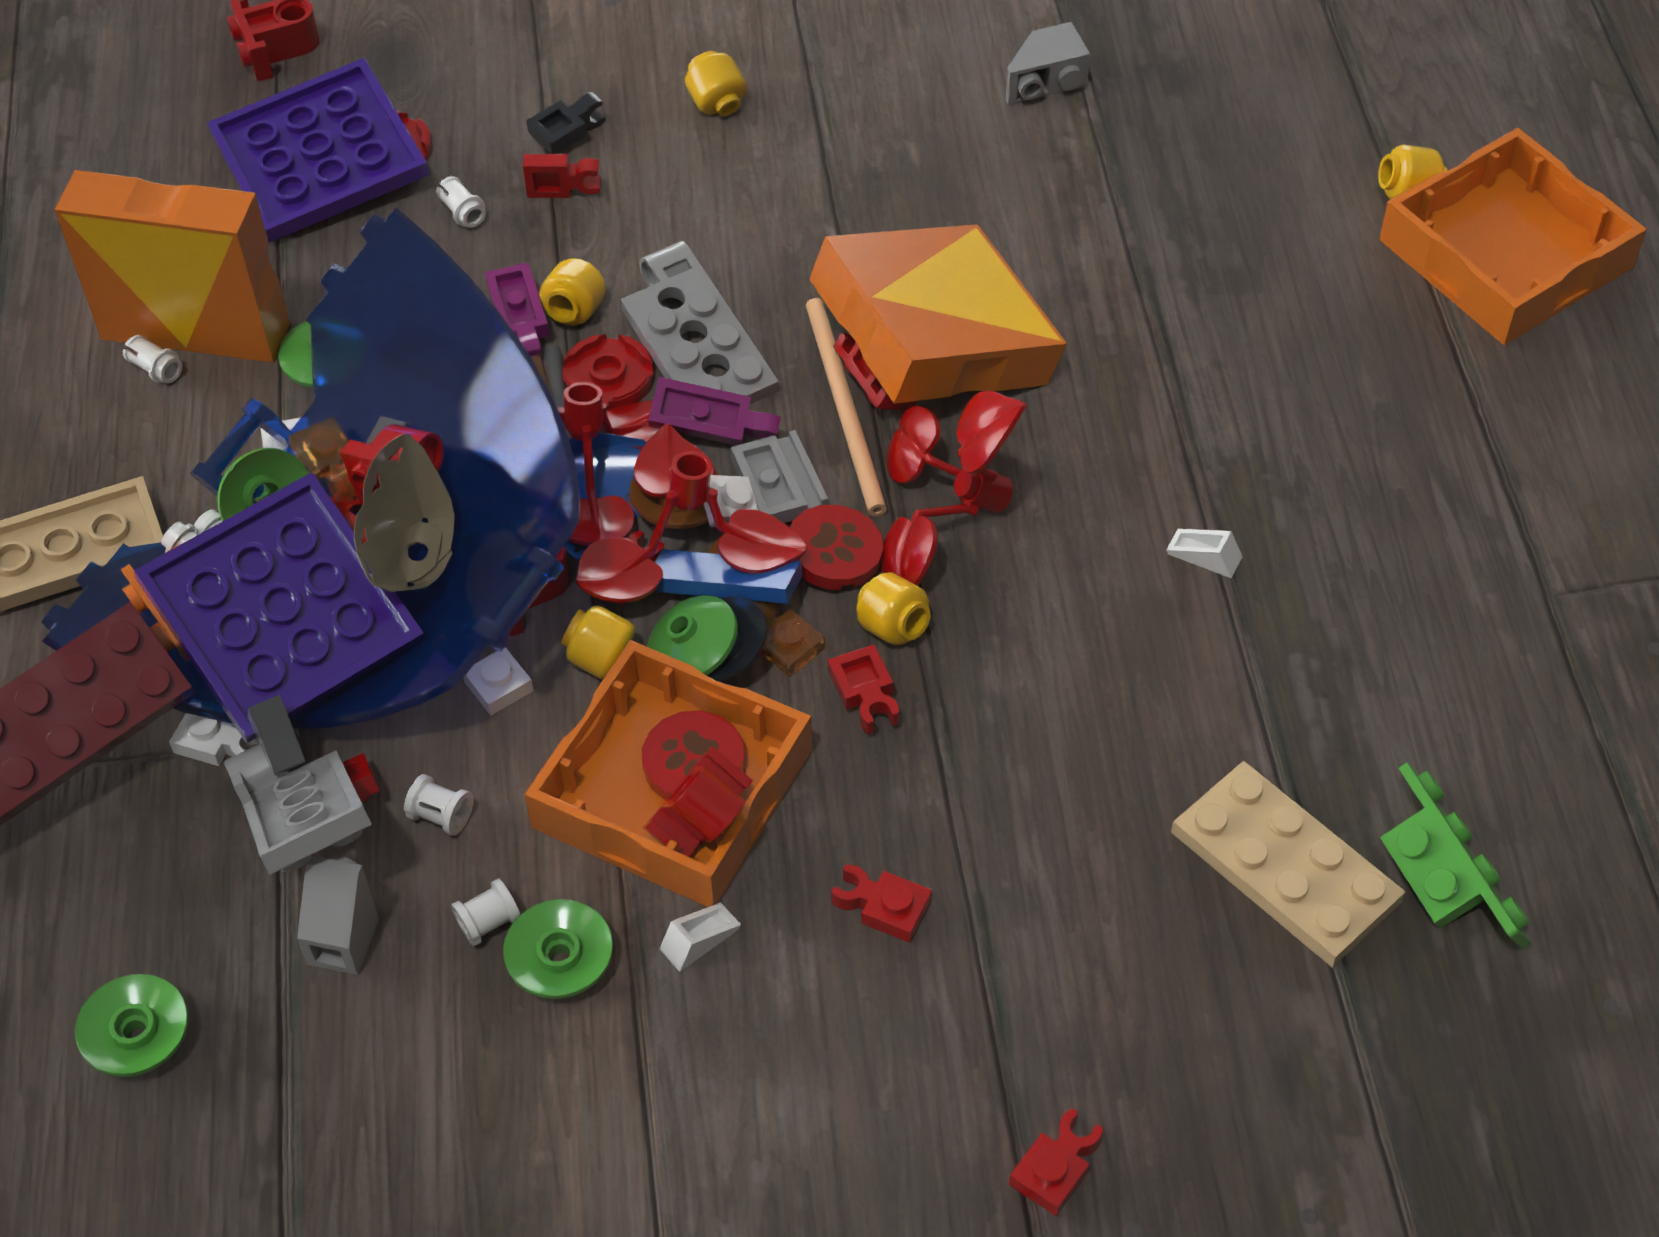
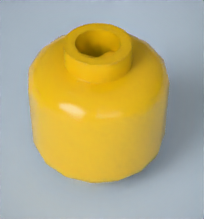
(715, 83)
(1408, 167)
(572, 292)
(893, 609)
(596, 639)

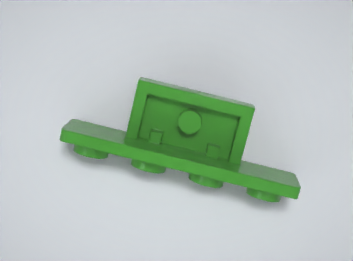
(1442, 867)

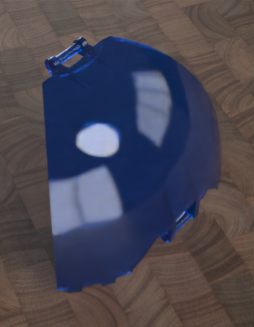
(425, 347)

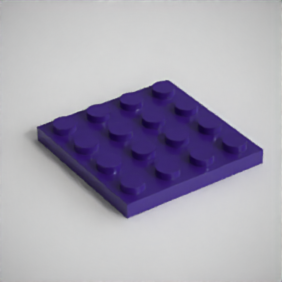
(318, 148)
(277, 604)

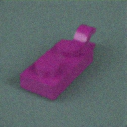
(518, 302)
(709, 413)

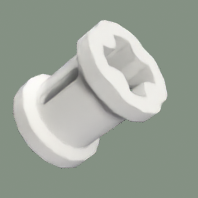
(438, 804)
(485, 912)

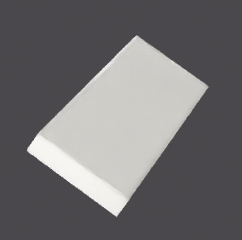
(1208, 549)
(697, 934)

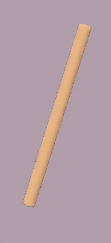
(846, 408)

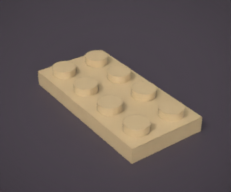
(53, 544)
(1288, 863)

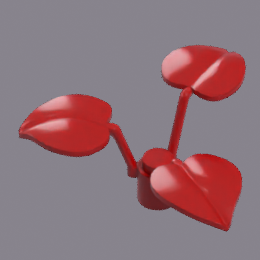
(583, 418)
(981, 432)
(681, 472)

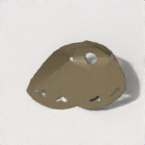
(395, 515)

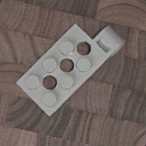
(679, 275)
(298, 809)

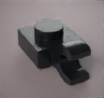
(564, 125)

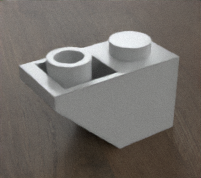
(1048, 64)
(336, 914)

